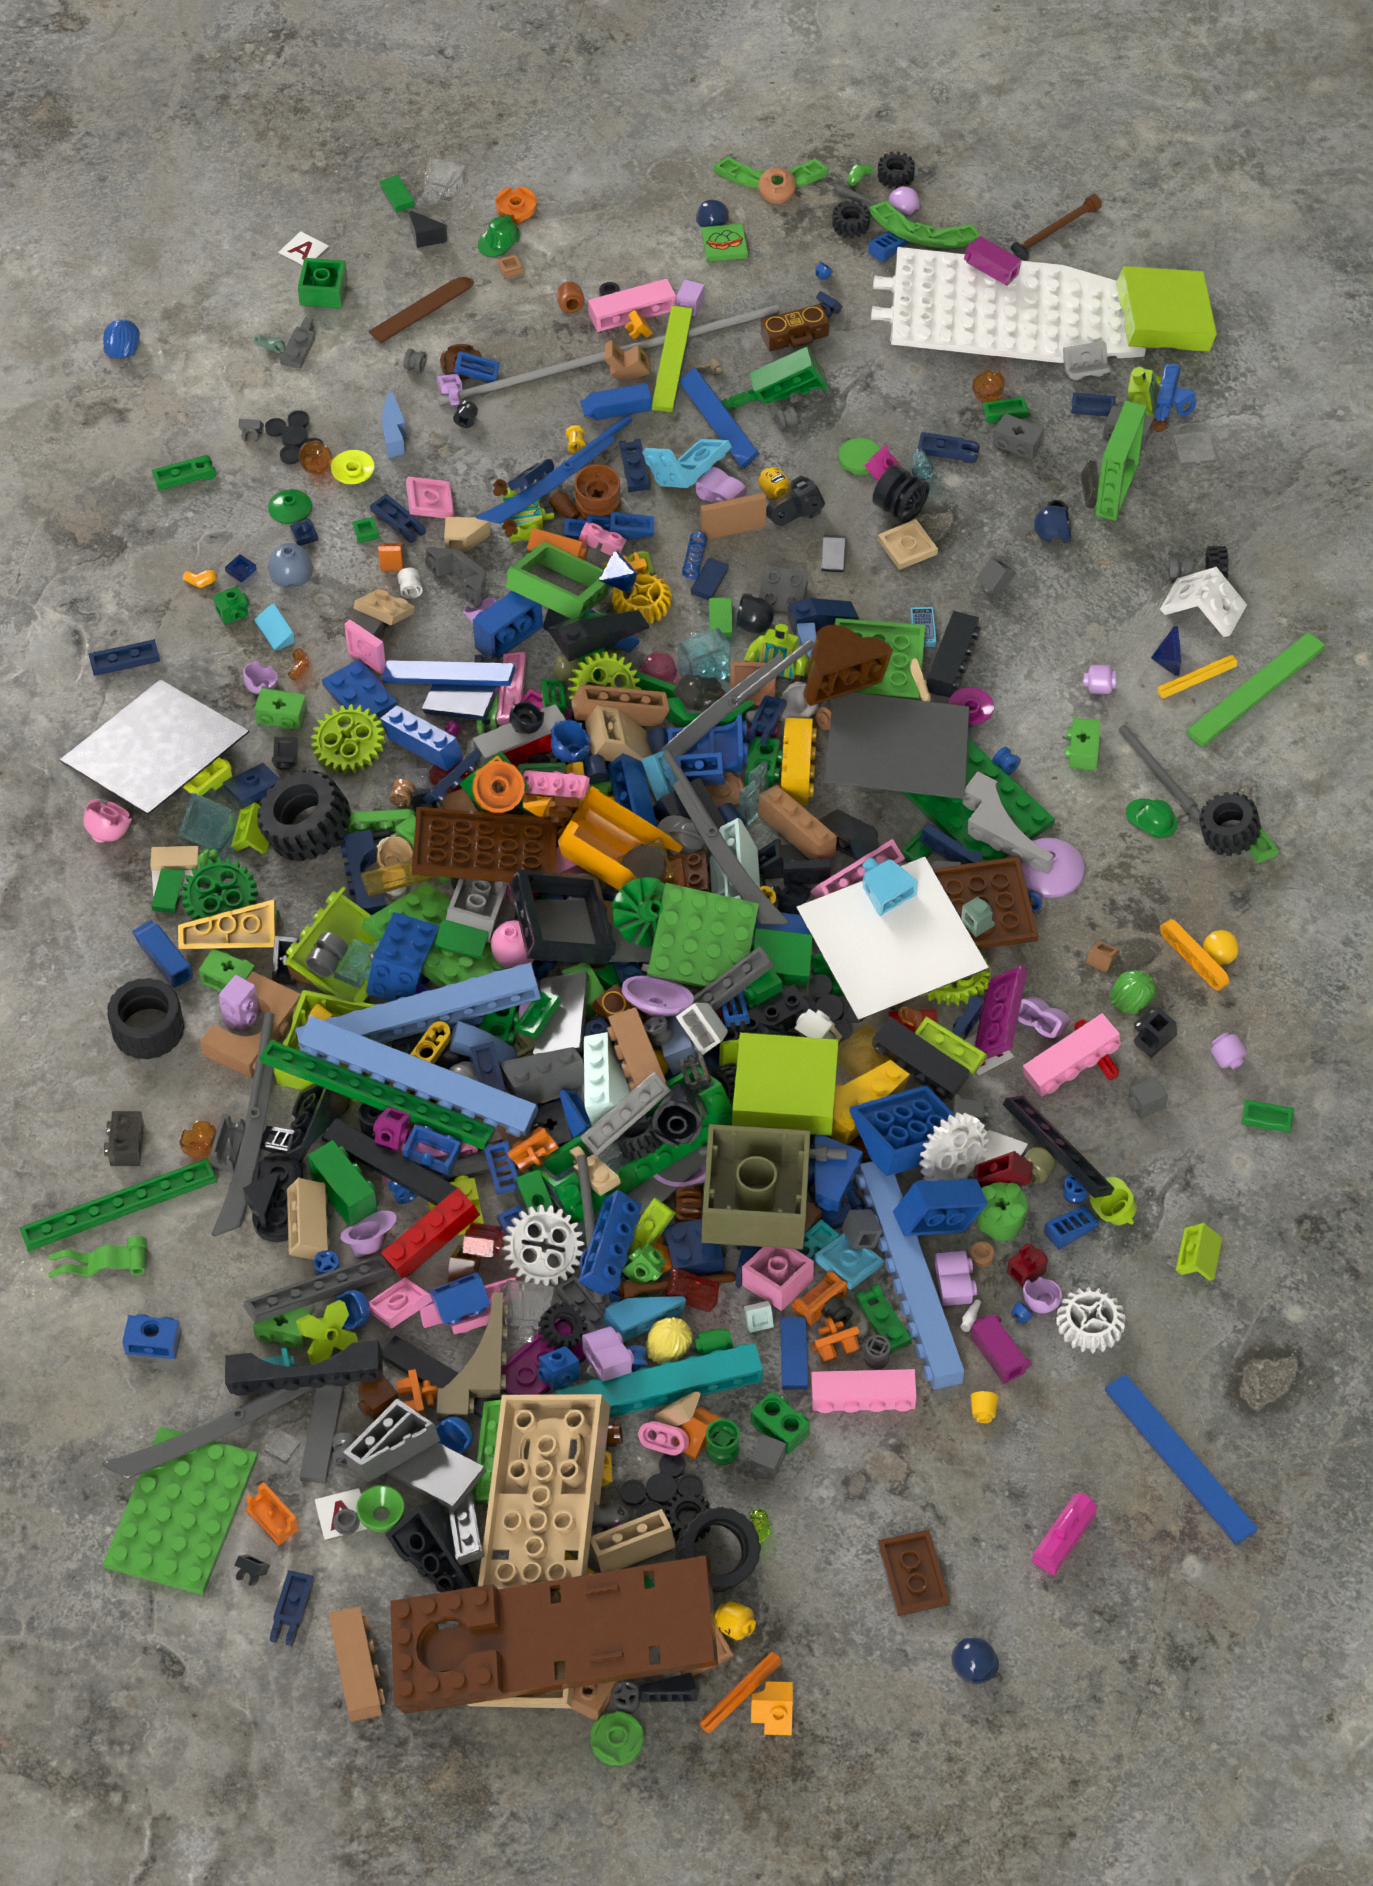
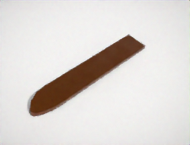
(421, 308)

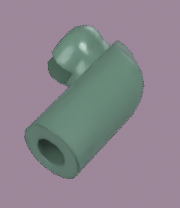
(270, 343)

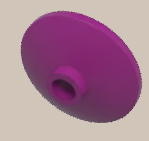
(977, 701)

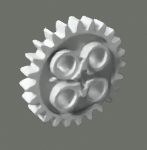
(954, 1148)
(546, 1223)

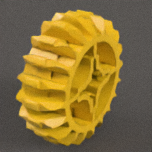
(642, 597)

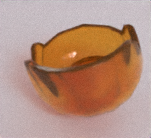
(988, 386)
(315, 458)
(198, 1140)

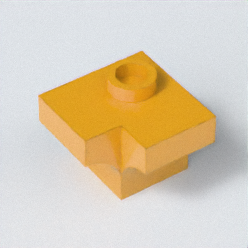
(774, 1708)

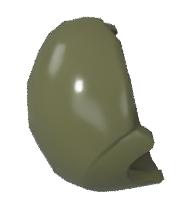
(563, 668)

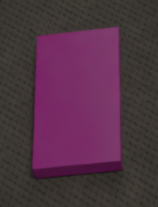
(1000, 1012)
(523, 1365)

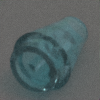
(921, 465)

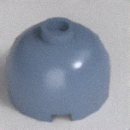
(290, 565)

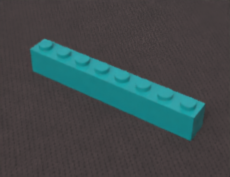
(674, 1380)

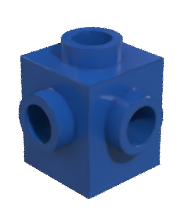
(558, 1368)

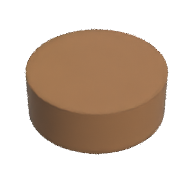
(981, 1254)

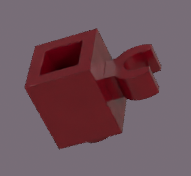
(1027, 1264)

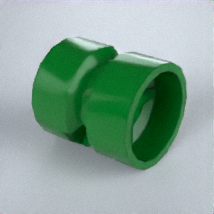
(722, 1441)

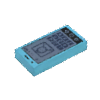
(925, 617)

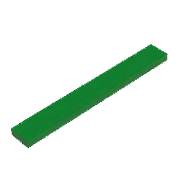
(117, 1204)

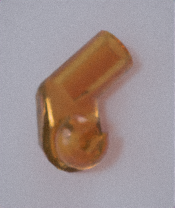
(301, 664)
(910, 1016)

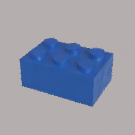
(506, 624)
(940, 1207)

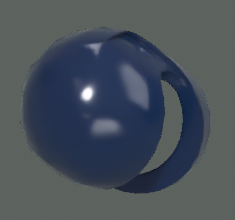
(1053, 522)
(974, 1660)

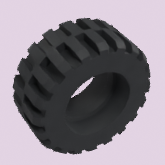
(315, 833)

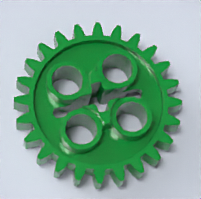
(214, 876)

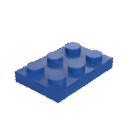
(359, 686)

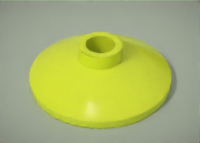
(352, 467)

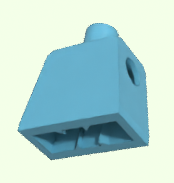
(887, 885)

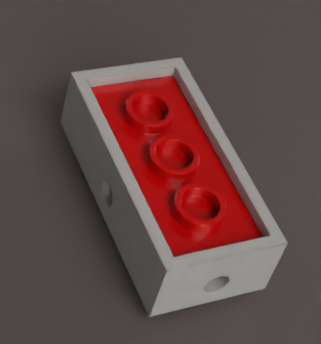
(518, 746)

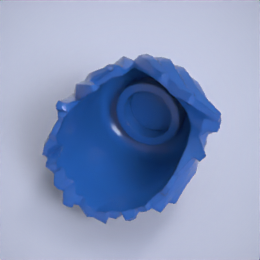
(121, 338)
(570, 741)

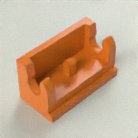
(813, 1302)
(272, 1514)

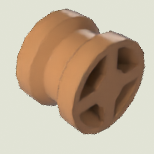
(402, 792)

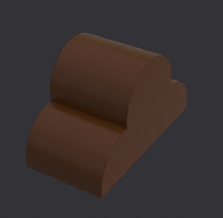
(843, 664)

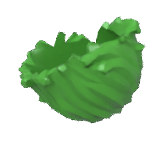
(1133, 991)

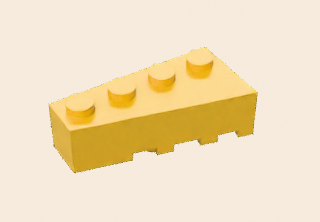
(797, 759)
(240, 928)
(873, 1085)

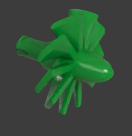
(641, 902)

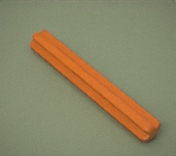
(740, 1692)

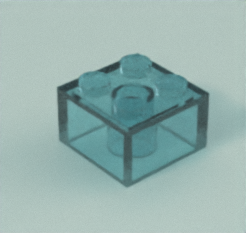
(705, 655)

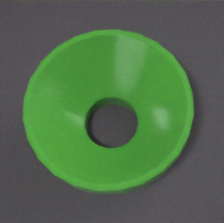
(380, 1498)

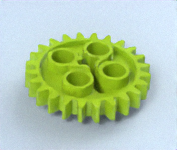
(609, 669)
(348, 739)
(963, 988)

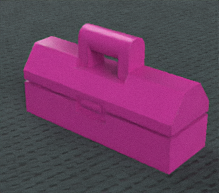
(1065, 1533)

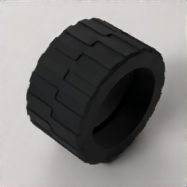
(142, 995)
(740, 1527)

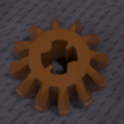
(687, 1204)

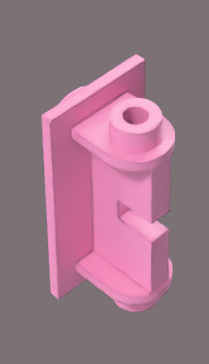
(593, 535)

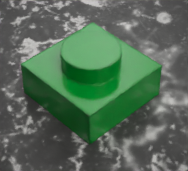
(365, 530)

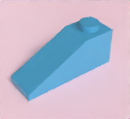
(637, 1315)

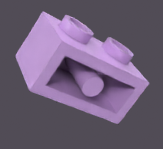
(239, 1003)

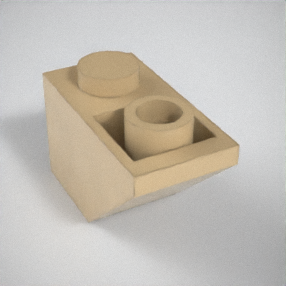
(465, 532)

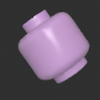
(1100, 679)
(1228, 1051)

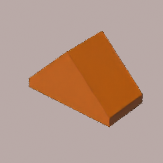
(391, 556)
(696, 1431)

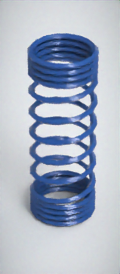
(700, 545)

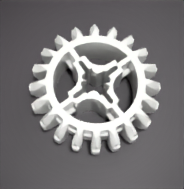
(1097, 1331)

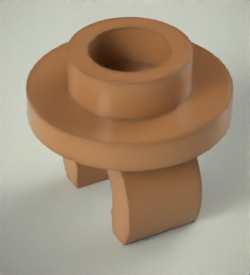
(823, 718)

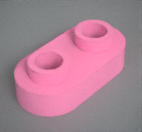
(665, 1438)

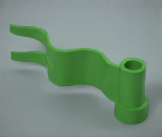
(105, 1256)

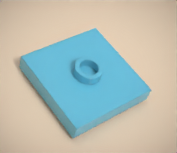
(848, 1263)

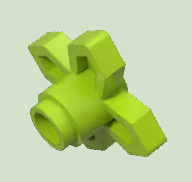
(326, 1332)

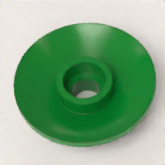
(290, 506)

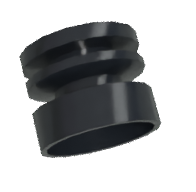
(901, 493)

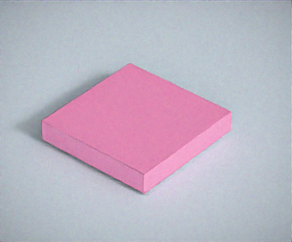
(429, 497)
(365, 647)
(399, 1302)

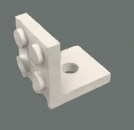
(1209, 592)

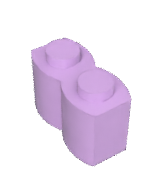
(718, 486)
(1046, 1020)
(954, 1278)
(607, 1353)

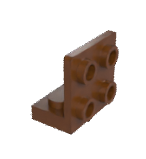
(696, 870)

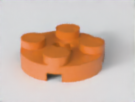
(517, 212)

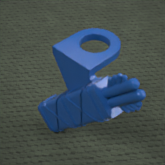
(1171, 394)

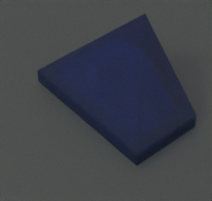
(619, 573)
(1169, 653)

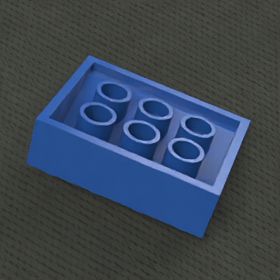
(898, 1127)

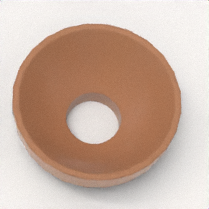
(777, 193)

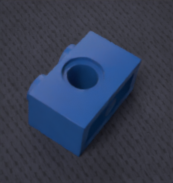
(161, 1345)

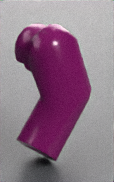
(453, 729)

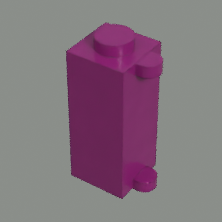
(993, 260)
(999, 1348)

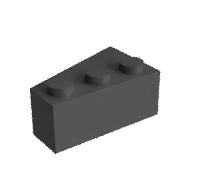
(390, 1441)

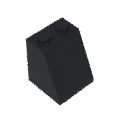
(672, 805)

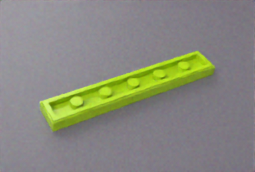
(672, 359)

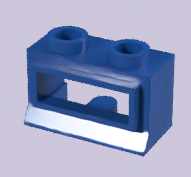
(437, 1141)

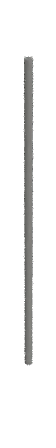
(600, 356)

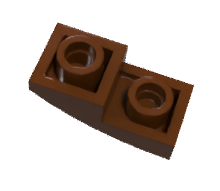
(560, 809)

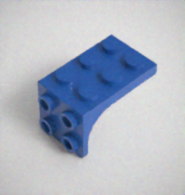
(726, 739)
(400, 957)

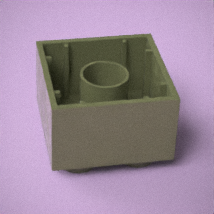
(755, 1186)

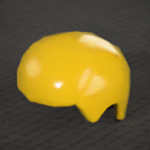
(1221, 946)

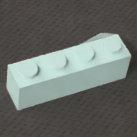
(602, 1077)

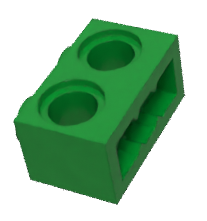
(769, 753)
(502, 1026)
(776, 1425)

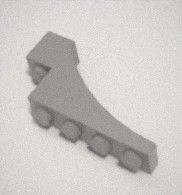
(994, 826)

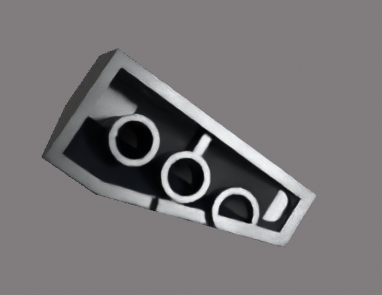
(588, 634)
(313, 1115)
(428, 1544)

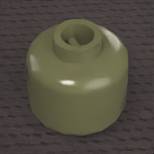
(1043, 1164)

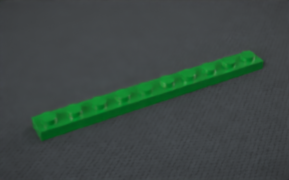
(376, 1094)

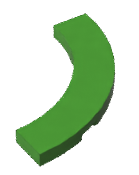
(748, 177)
(919, 233)

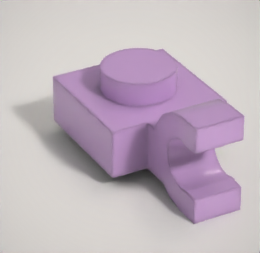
(450, 385)

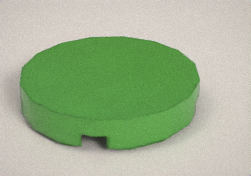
(855, 454)
(617, 1738)

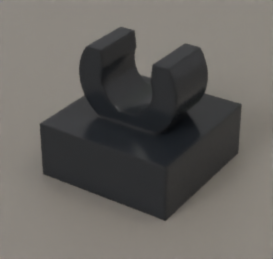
(252, 1566)

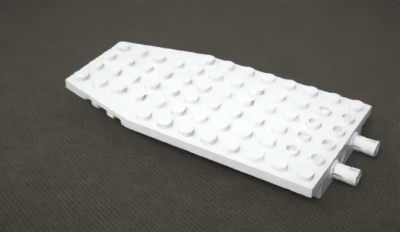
(960, 309)

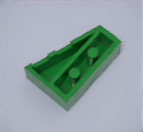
(789, 376)

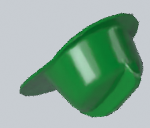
(499, 237)
(1153, 817)

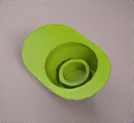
(1119, 1206)

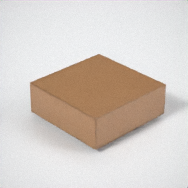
(510, 266)

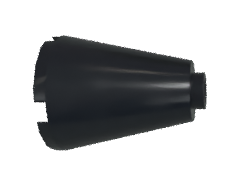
(677, 1117)

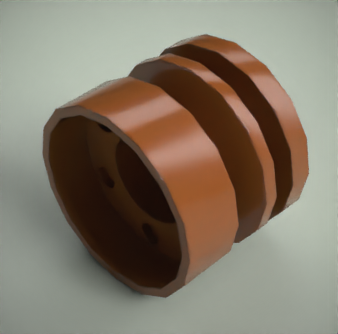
(597, 491)

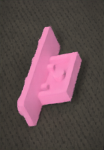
(556, 784)
(430, 1317)

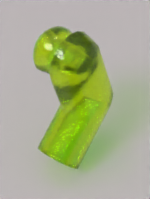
(761, 1522)

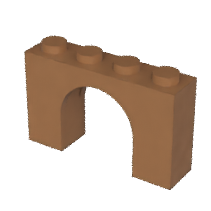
(241, 1051)

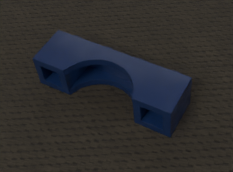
(360, 853)

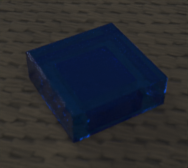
(240, 568)

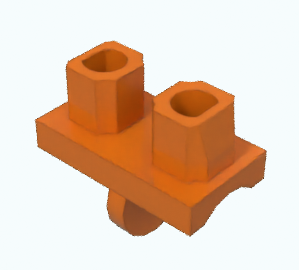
(533, 1149)
(825, 1345)
(410, 1386)

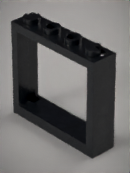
(564, 884)

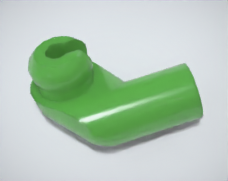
(857, 173)
(207, 854)

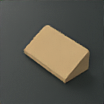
(679, 1410)

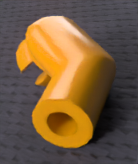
(202, 579)

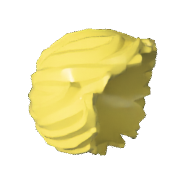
(668, 1340)

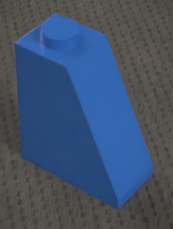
(835, 1175)

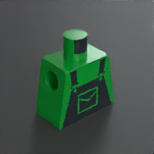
(531, 1192)

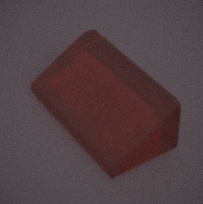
(697, 1291)

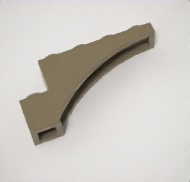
(482, 1373)

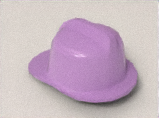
(368, 1234)

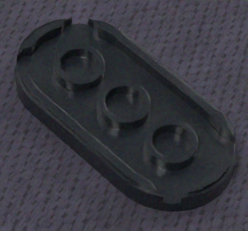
(289, 1172)

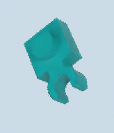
(818, 1238)

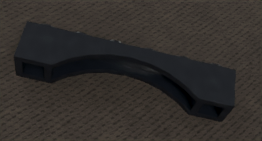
(354, 1364)

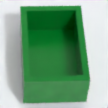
(344, 1183)

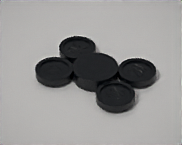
(292, 436)
(831, 1005)
(661, 1486)

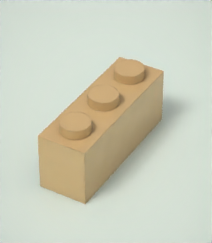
(307, 1218)
(632, 1542)

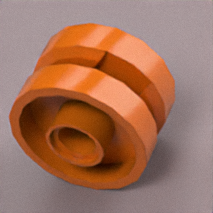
(500, 773)

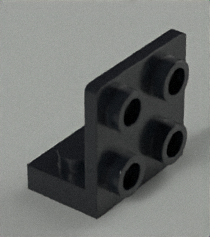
(802, 869)

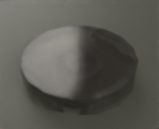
(645, 862)

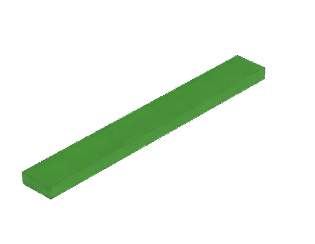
(1255, 689)

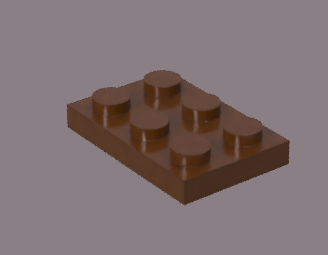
(913, 1572)

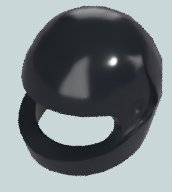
(754, 614)

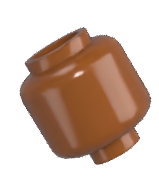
(570, 297)

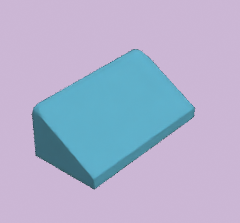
(275, 628)
(659, 774)

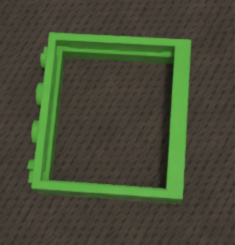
(1116, 469)
(551, 595)

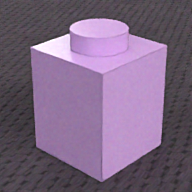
(690, 296)

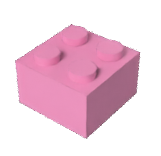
(777, 1275)

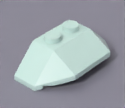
(745, 851)

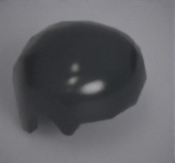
(526, 717)

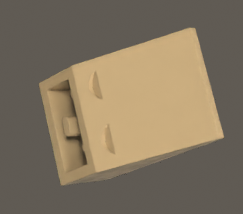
(616, 734)

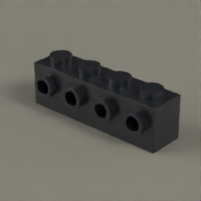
(953, 654)
(778, 1011)
(920, 1058)

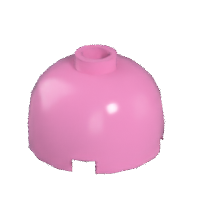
(105, 821)
(508, 945)

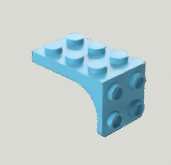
(689, 467)

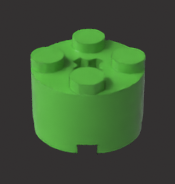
(1005, 1211)

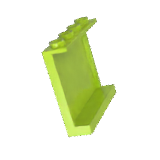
(344, 920)

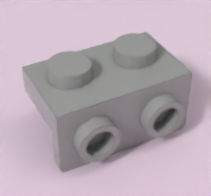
(1085, 360)

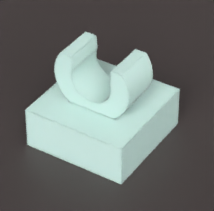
(758, 1316)

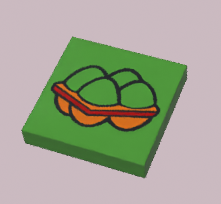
(724, 242)

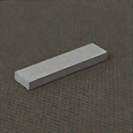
(625, 1114)

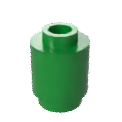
(713, 1340)

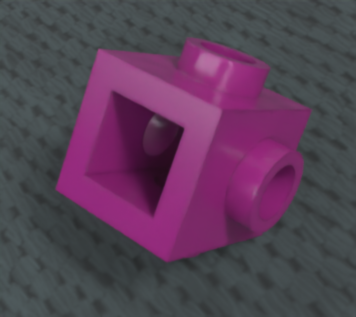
(392, 1128)

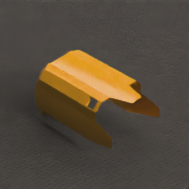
(606, 835)

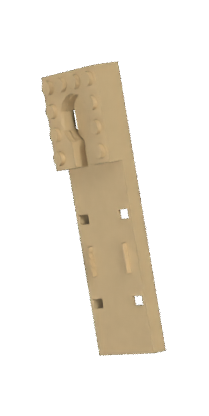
(543, 1501)

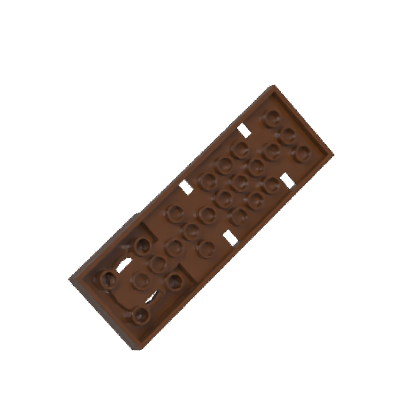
(516, 1634)

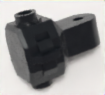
(800, 499)

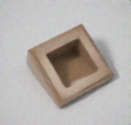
(1102, 956)

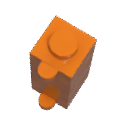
(566, 544)

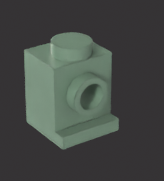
(980, 913)

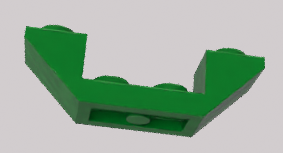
(681, 719)

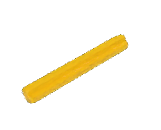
(1197, 676)

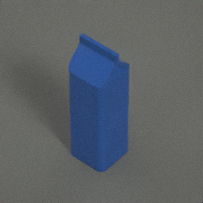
(617, 402)
(163, 953)

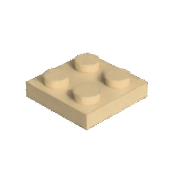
(907, 544)
(384, 607)

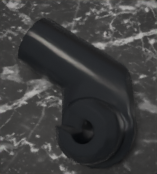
(1020, 251)

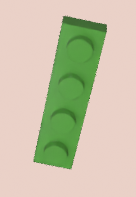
(486, 1449)

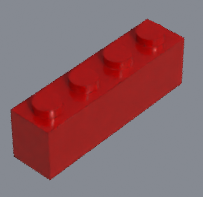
(430, 1233)

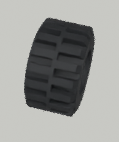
(1225, 809)

